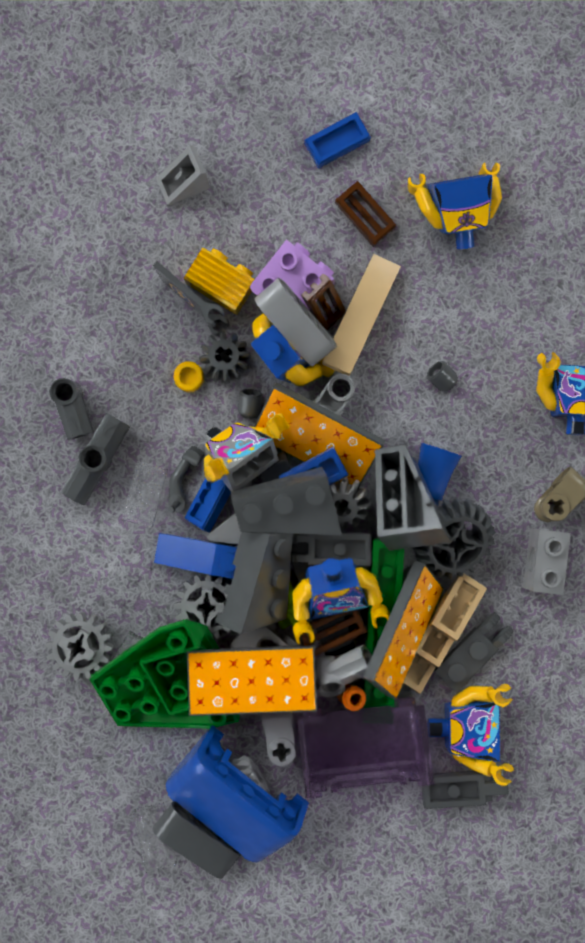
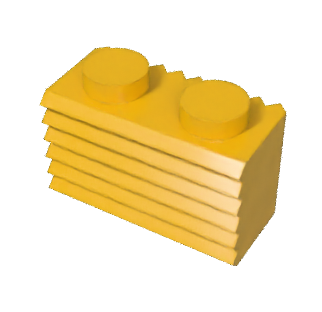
(220, 280)

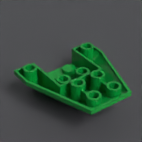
(151, 680)

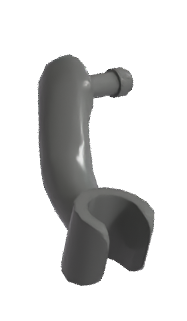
(176, 494)

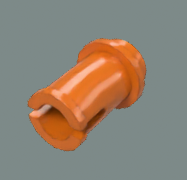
(356, 704)

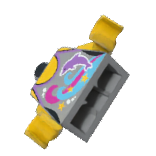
(241, 451)

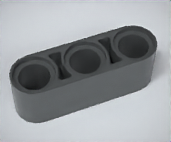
(195, 841)

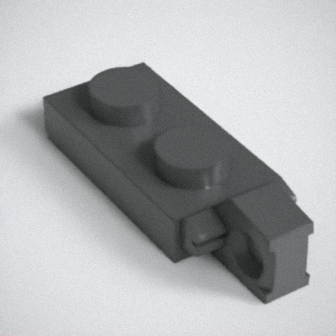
(461, 790)

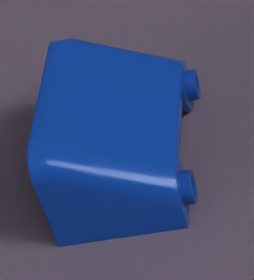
(232, 802)

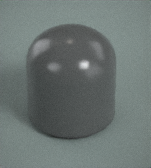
(445, 378)
(250, 405)

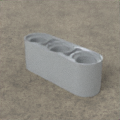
(295, 322)

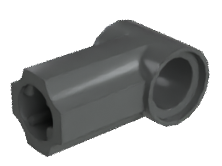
(73, 411)

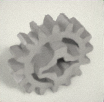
(193, 605)
(68, 641)

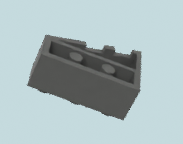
(404, 503)
(288, 505)
(259, 582)

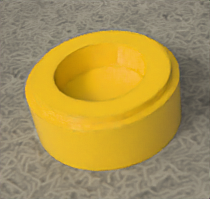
(188, 376)

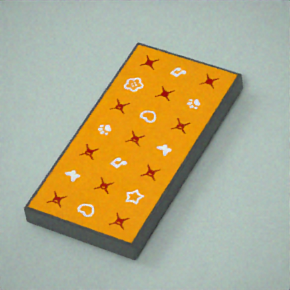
(318, 429)
(404, 631)
(251, 680)

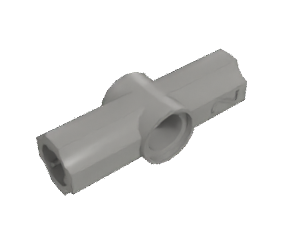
(335, 672)

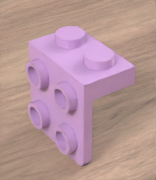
(294, 268)

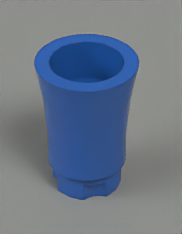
(437, 468)

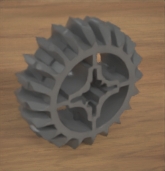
(466, 545)

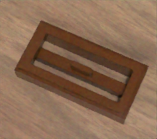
(357, 222)
(317, 293)
(328, 631)

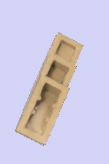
(361, 314)
(444, 628)

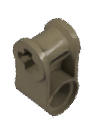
(565, 492)

